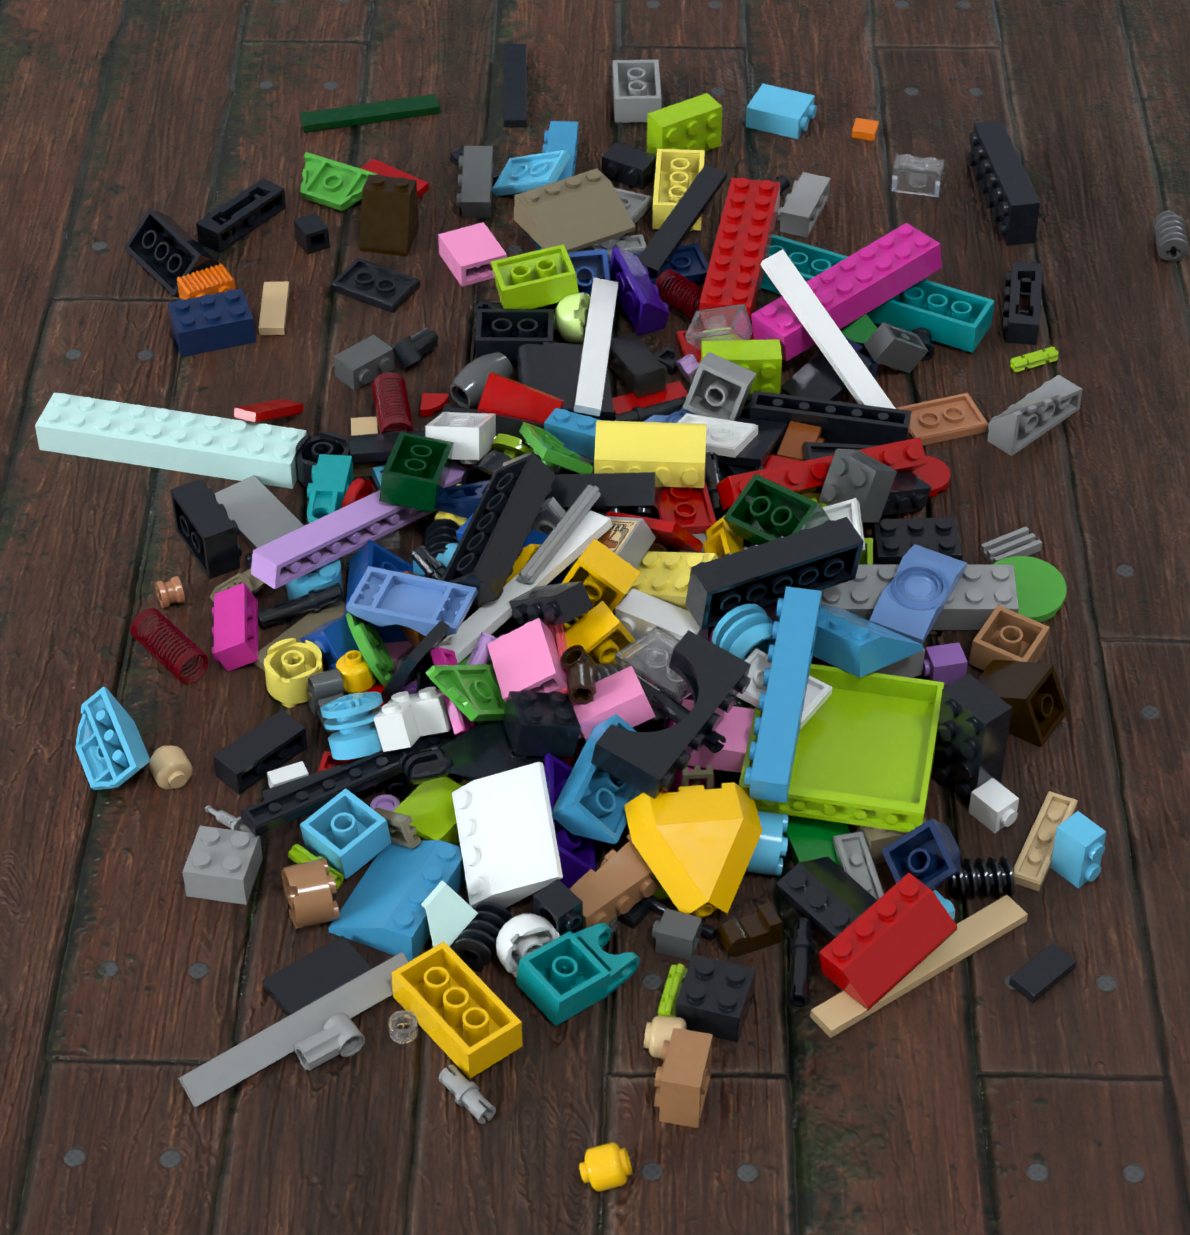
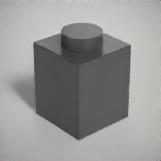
(677, 934)

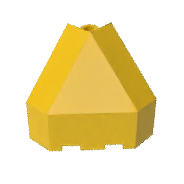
(696, 843)

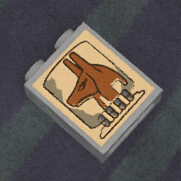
(628, 539)

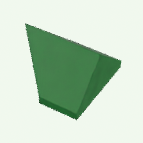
(860, 330)

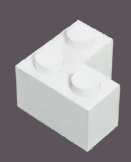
(411, 716)

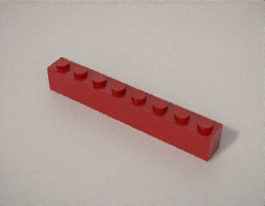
(811, 474)

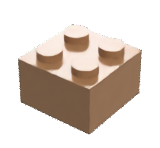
(1008, 638)
(683, 1077)

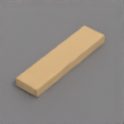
(1038, 849)

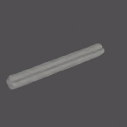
(559, 534)

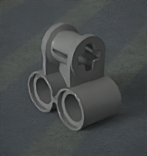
(323, 689)

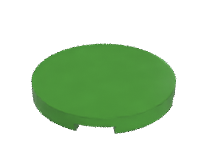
(1038, 587)
(372, 648)

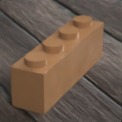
(615, 886)

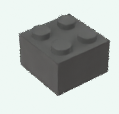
(858, 477)

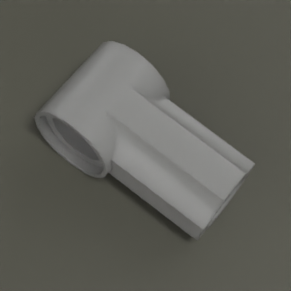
(336, 1038)

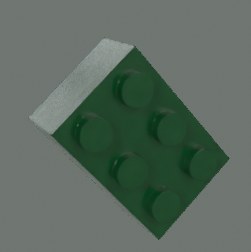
(416, 472)
(771, 511)

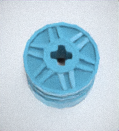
(744, 631)
(355, 721)

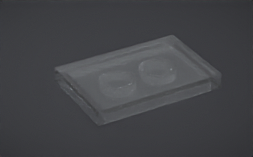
(651, 660)

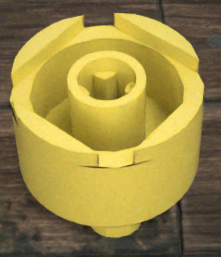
(288, 669)

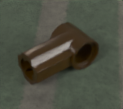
(580, 674)

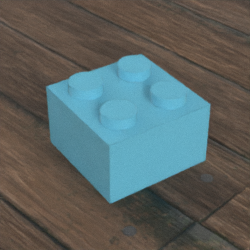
(346, 833)

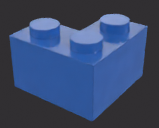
(333, 640)

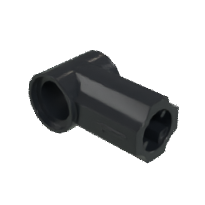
(414, 347)

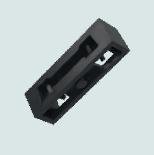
(241, 215)
(1022, 327)

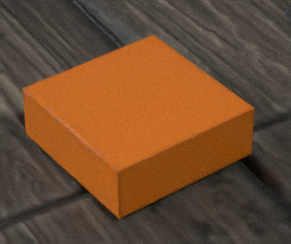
(865, 129)

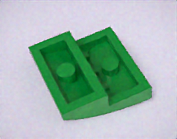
(813, 838)

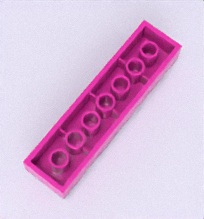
(854, 286)

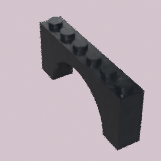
(653, 758)

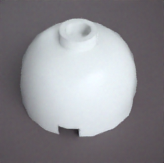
(521, 937)

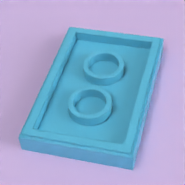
(530, 172)

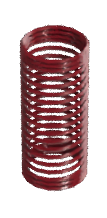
(673, 290)
(380, 400)
(182, 658)

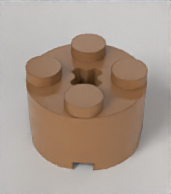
(310, 893)

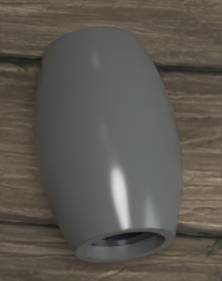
(471, 380)

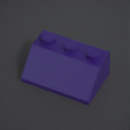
(637, 293)

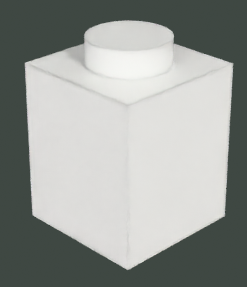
(994, 805)

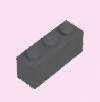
(476, 181)

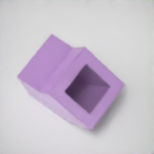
(688, 366)

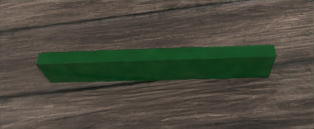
(369, 113)

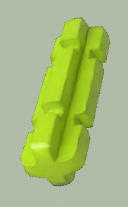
(1034, 359)
(671, 990)

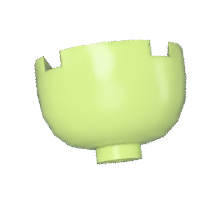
(571, 317)

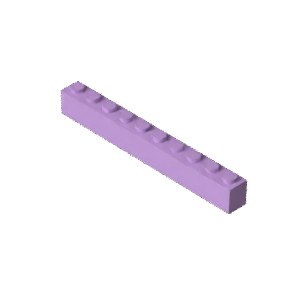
(334, 536)

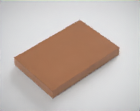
(945, 419)

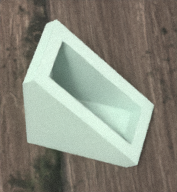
(446, 914)

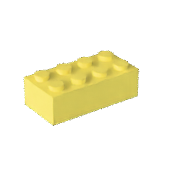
(673, 176)
(668, 575)

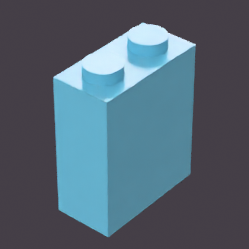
(780, 111)

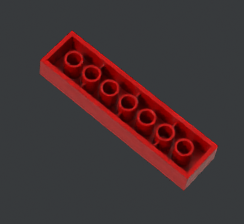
(741, 245)

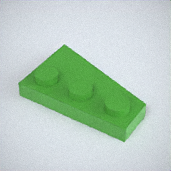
(553, 450)

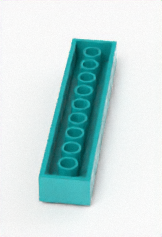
(948, 313)

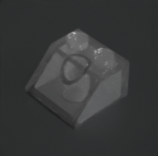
(917, 175)
(719, 325)

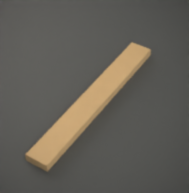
(972, 934)

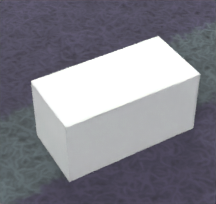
(286, 774)

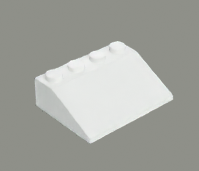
(507, 835)

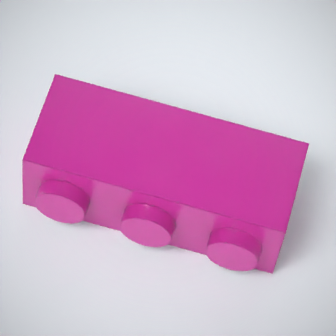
(235, 627)

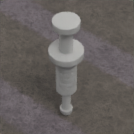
(228, 819)

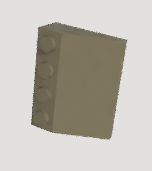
(573, 212)

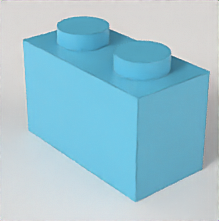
(1078, 849)

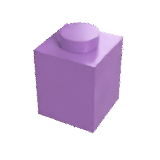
(945, 663)

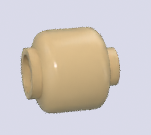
(170, 767)
(660, 1030)

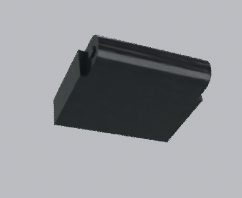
(555, 371)

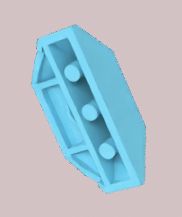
(108, 742)

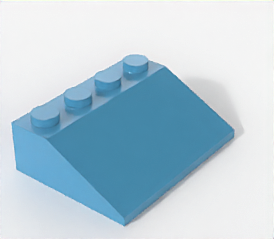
(858, 643)
(388, 899)

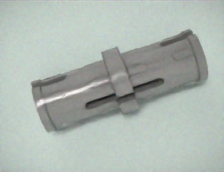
(467, 1094)

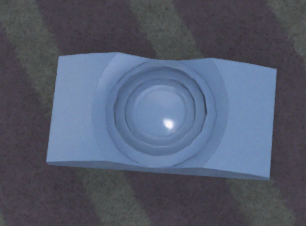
(917, 593)
(410, 601)

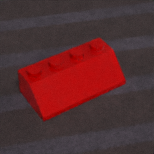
(887, 941)

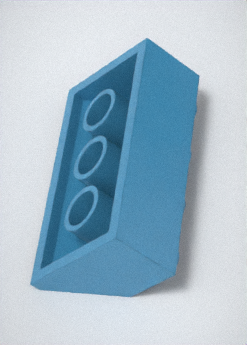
(574, 431)
(593, 798)

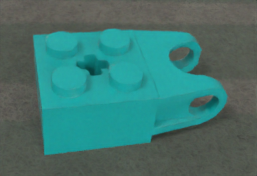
(330, 483)
(573, 972)

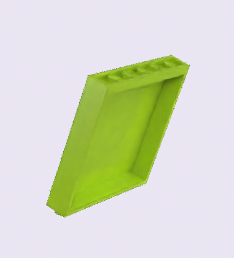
(863, 752)

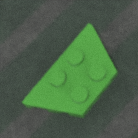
(332, 182)
(471, 689)

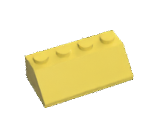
(668, 449)

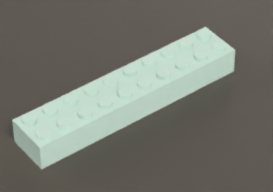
(169, 439)

